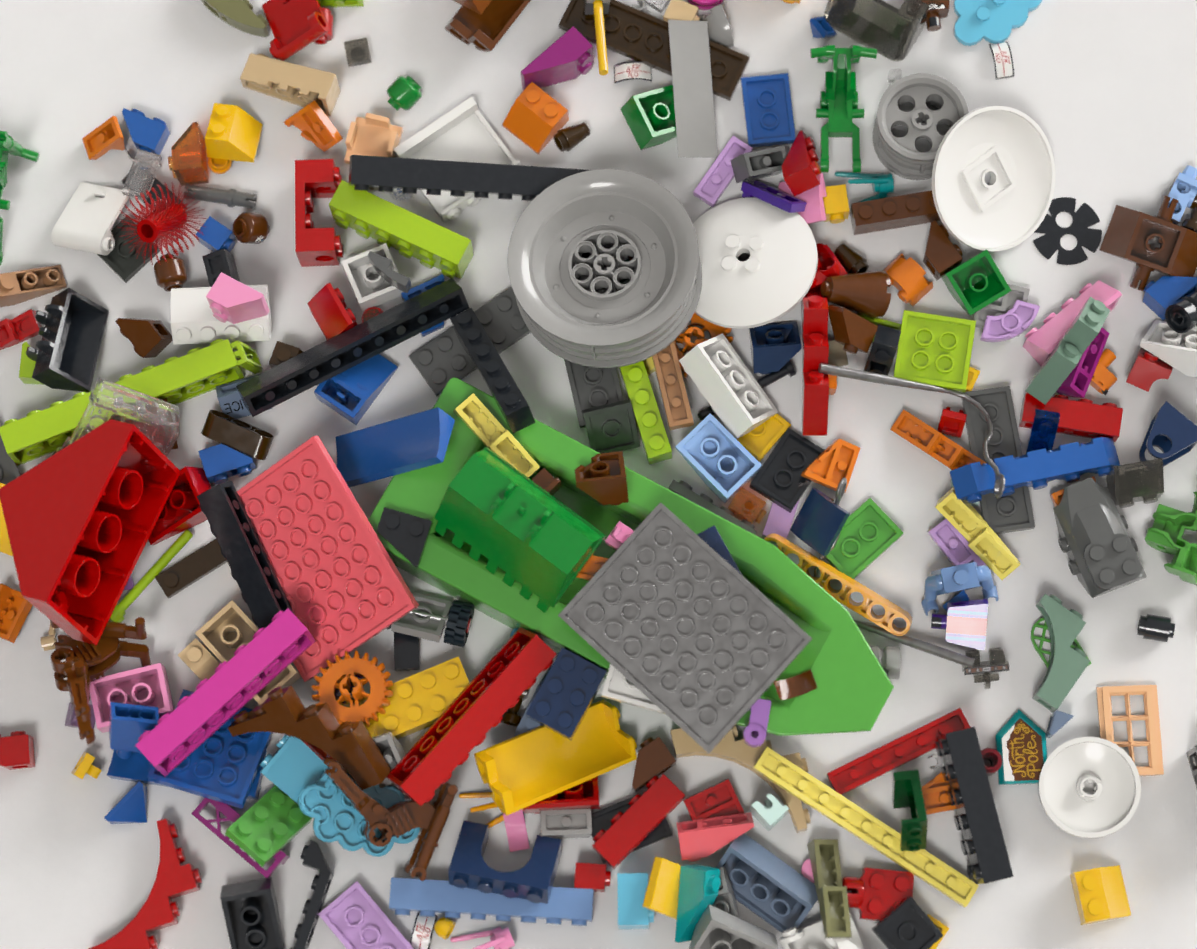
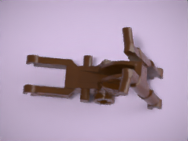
(90, 661)
(399, 818)

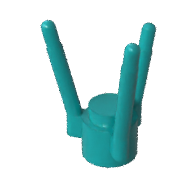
(880, 182)

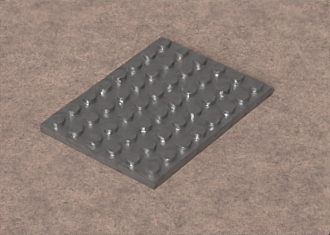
(685, 627)

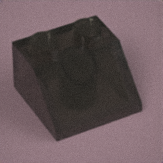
(1136, 482)

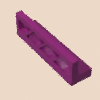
(233, 816)

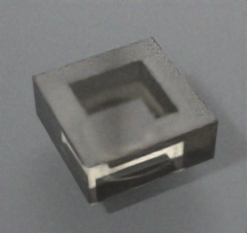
(357, 52)

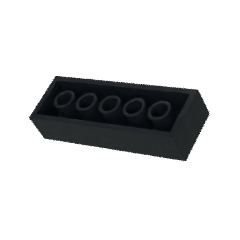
(974, 806)

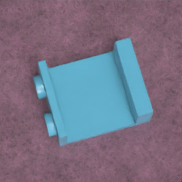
(293, 767)

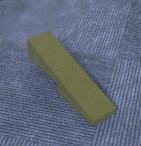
(829, 888)

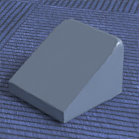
(1057, 721)

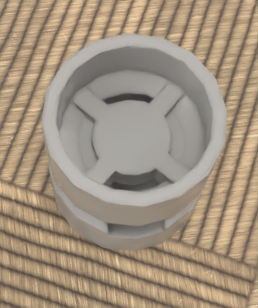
(889, 660)

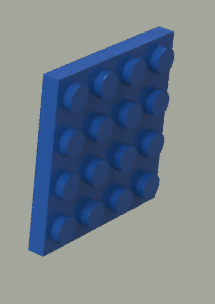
(220, 766)

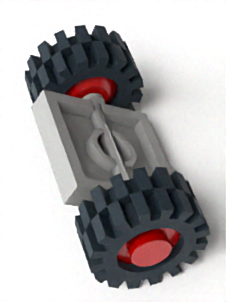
(432, 616)

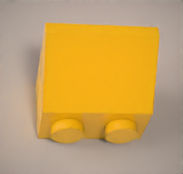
(232, 134)
(1100, 894)

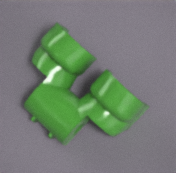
(1167, 537)

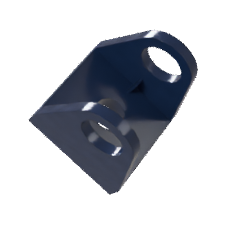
(1170, 433)

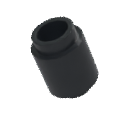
(1156, 627)

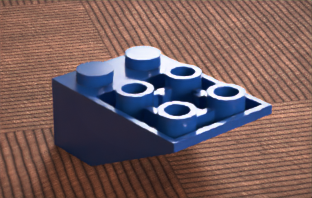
(356, 388)

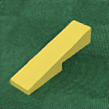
(494, 435)
(978, 533)

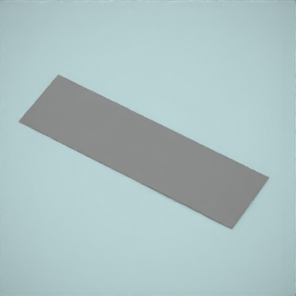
(692, 88)

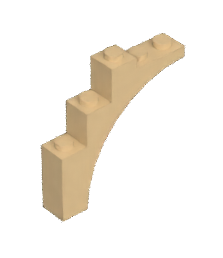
(745, 756)

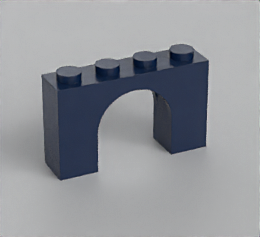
(529, 883)

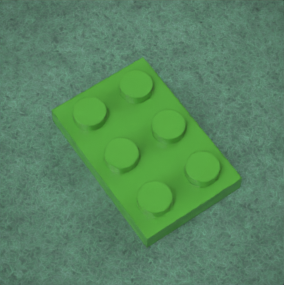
(863, 539)
(268, 826)

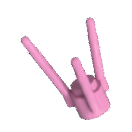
(501, 940)

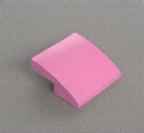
(814, 208)

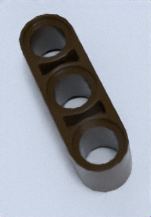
(237, 434)

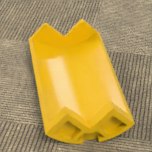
(546, 763)

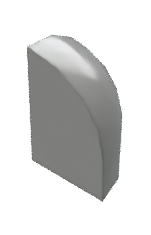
(718, 27)

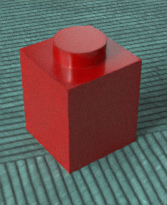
(592, 876)

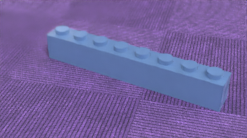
(441, 897)

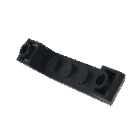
(314, 859)

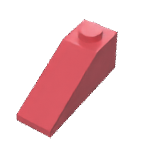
(706, 836)

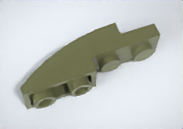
(239, 15)

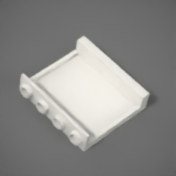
(459, 137)

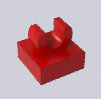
(952, 422)

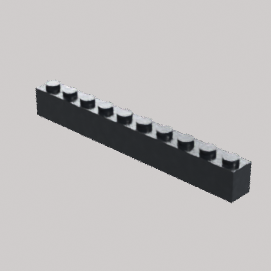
(452, 177)
(352, 347)

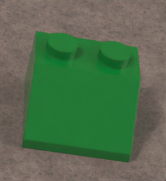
(976, 283)

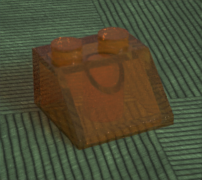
(190, 157)

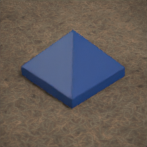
(821, 28)

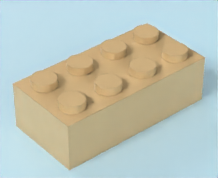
(228, 632)

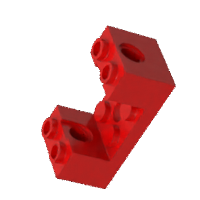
(315, 180)

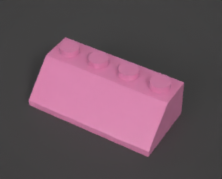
(1044, 340)

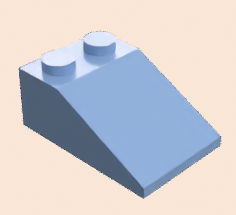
(718, 458)

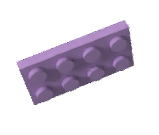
(361, 922)

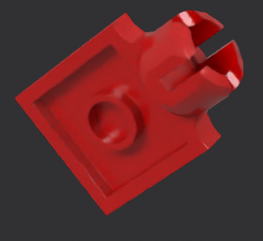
(878, 891)

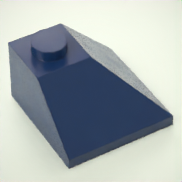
(773, 345)

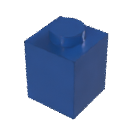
(216, 236)

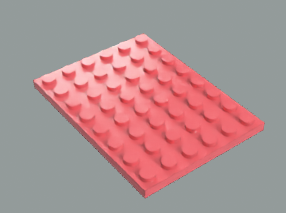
(324, 555)

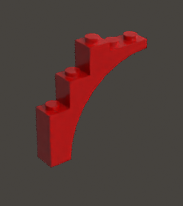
(814, 351)
(159, 911)

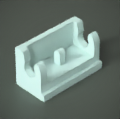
(770, 813)

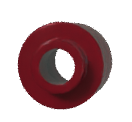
(995, 759)

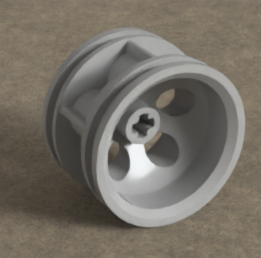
(900, 153)

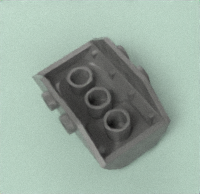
(1096, 539)

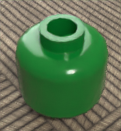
(404, 93)

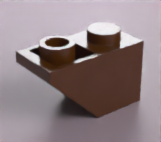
(940, 253)
(146, 335)

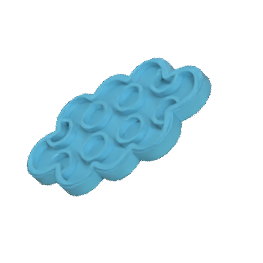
(990, 19)
(339, 821)

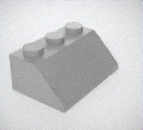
(724, 931)

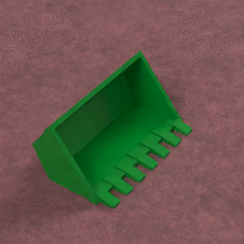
(516, 527)

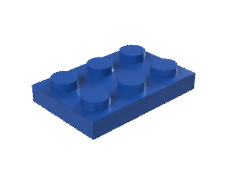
(768, 110)

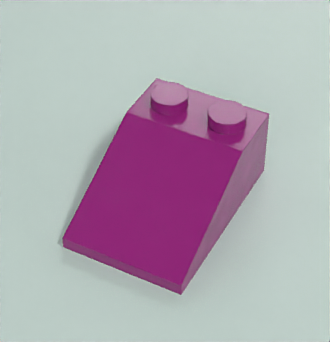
(560, 62)

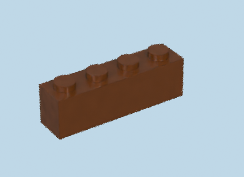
(893, 212)

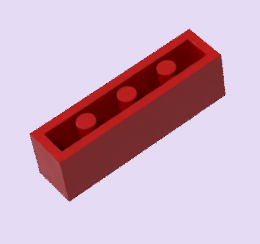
(1076, 417)
(638, 821)

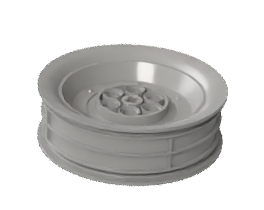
(580, 218)

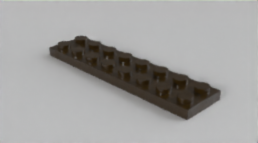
(647, 41)

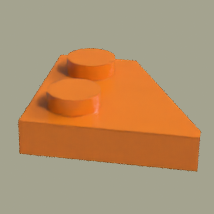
(833, 464)

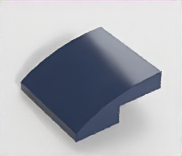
(819, 522)

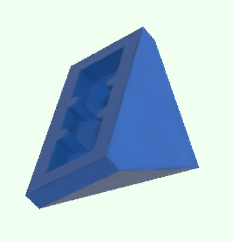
(131, 807)

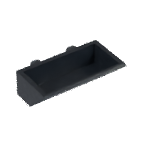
(68, 342)

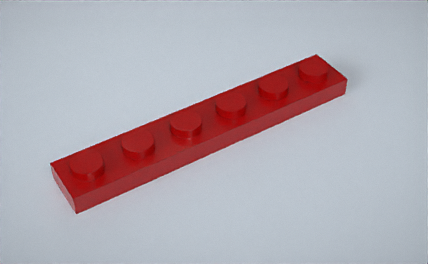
(895, 753)

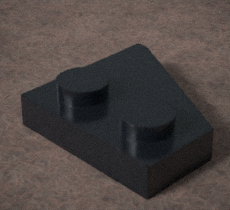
(405, 533)

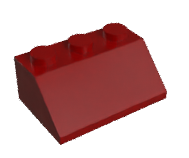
(578, 797)

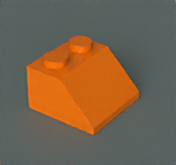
(535, 118)

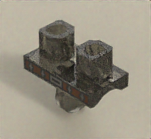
(995, 664)

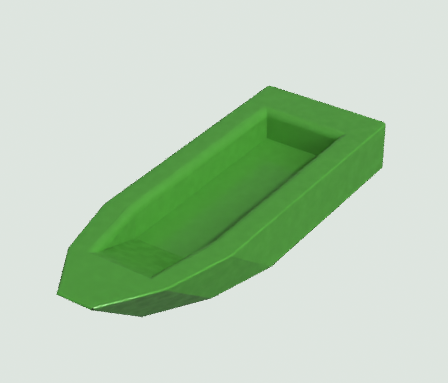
(845, 669)

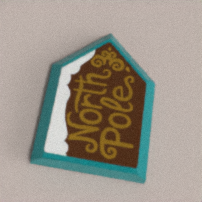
(1022, 751)

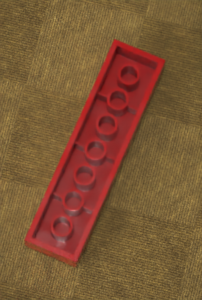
(471, 716)

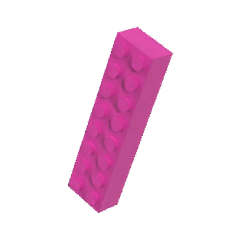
(225, 692)

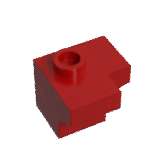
(1147, 369)

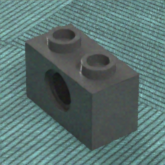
(758, 164)

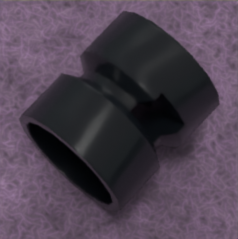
(1183, 313)

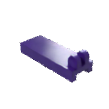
(773, 196)

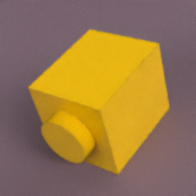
(836, 204)

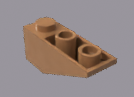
(30, 284)

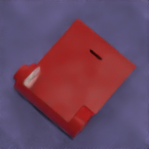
(294, 25)

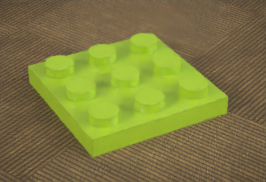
(935, 350)

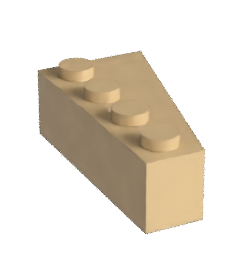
(291, 82)

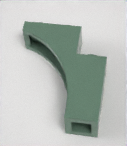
(1068, 350)
(1065, 662)

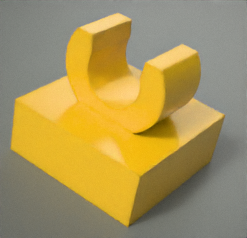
(85, 766)

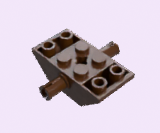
(1129, 237)

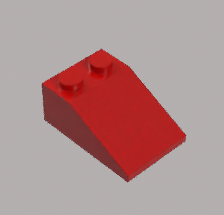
(182, 507)

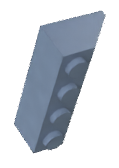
(767, 884)

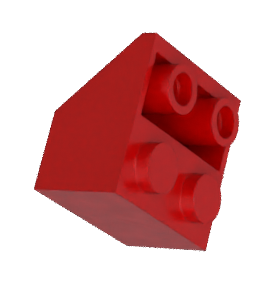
(330, 312)

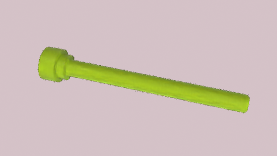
(119, 611)

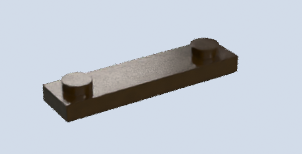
(191, 569)

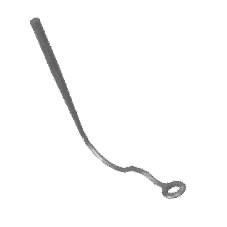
(889, 380)
(906, 640)

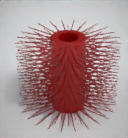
(162, 222)

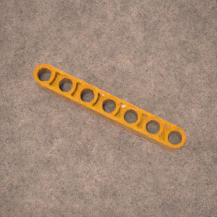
(849, 586)

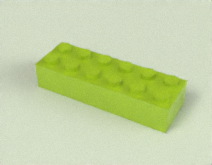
(401, 230)

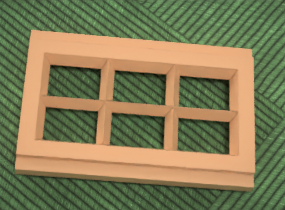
(1151, 720)

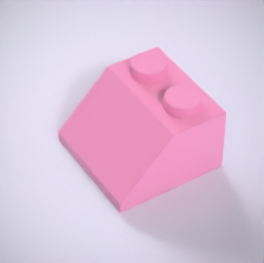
(235, 301)

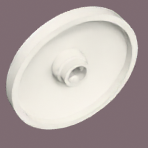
(1089, 787)

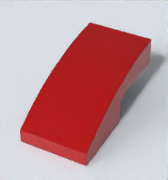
(18, 329)

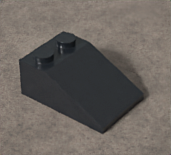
(252, 915)

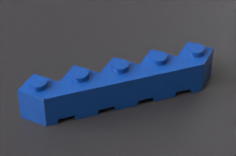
(1036, 468)

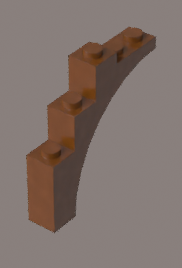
(317, 725)

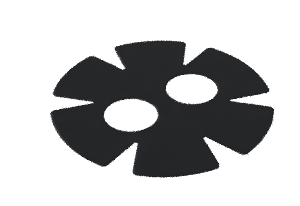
(1086, 237)

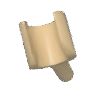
(48, 642)

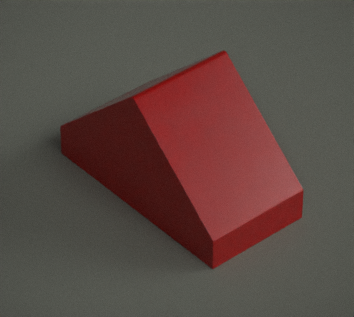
(84, 523)

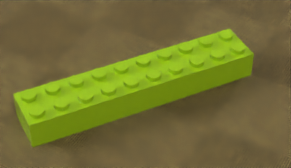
(175, 380)

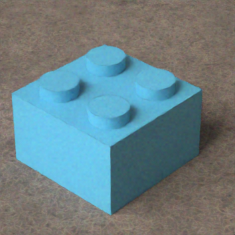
(631, 896)

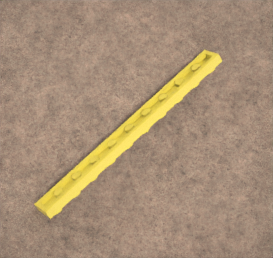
(864, 826)

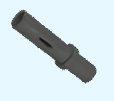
(229, 197)

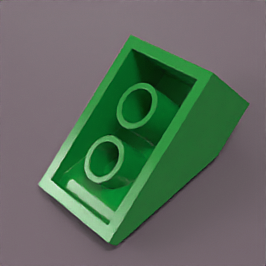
(651, 117)

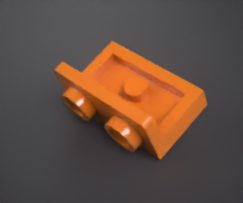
(13, 612)

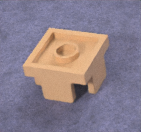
(372, 137)

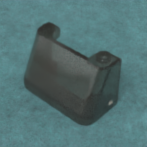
(879, 24)

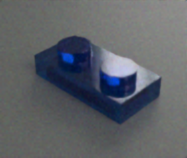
(1043, 430)

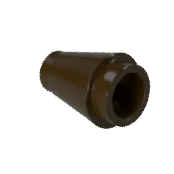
(571, 136)
(851, 260)

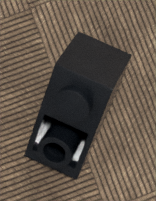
(882, 350)

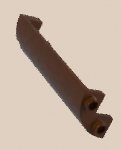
(487, 28)

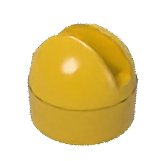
(444, 927)

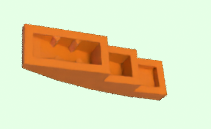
(932, 442)

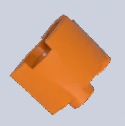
(908, 279)

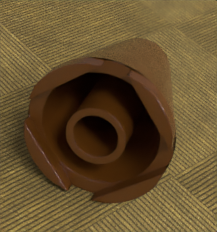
(859, 292)

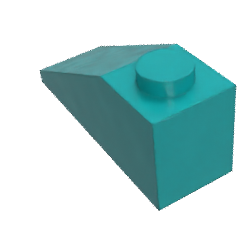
(697, 890)

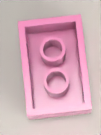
(138, 687)

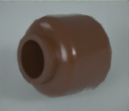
(251, 228)
(170, 273)

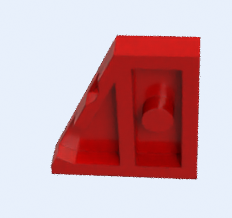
(714, 802)

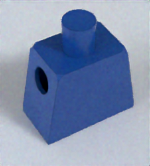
(128, 724)

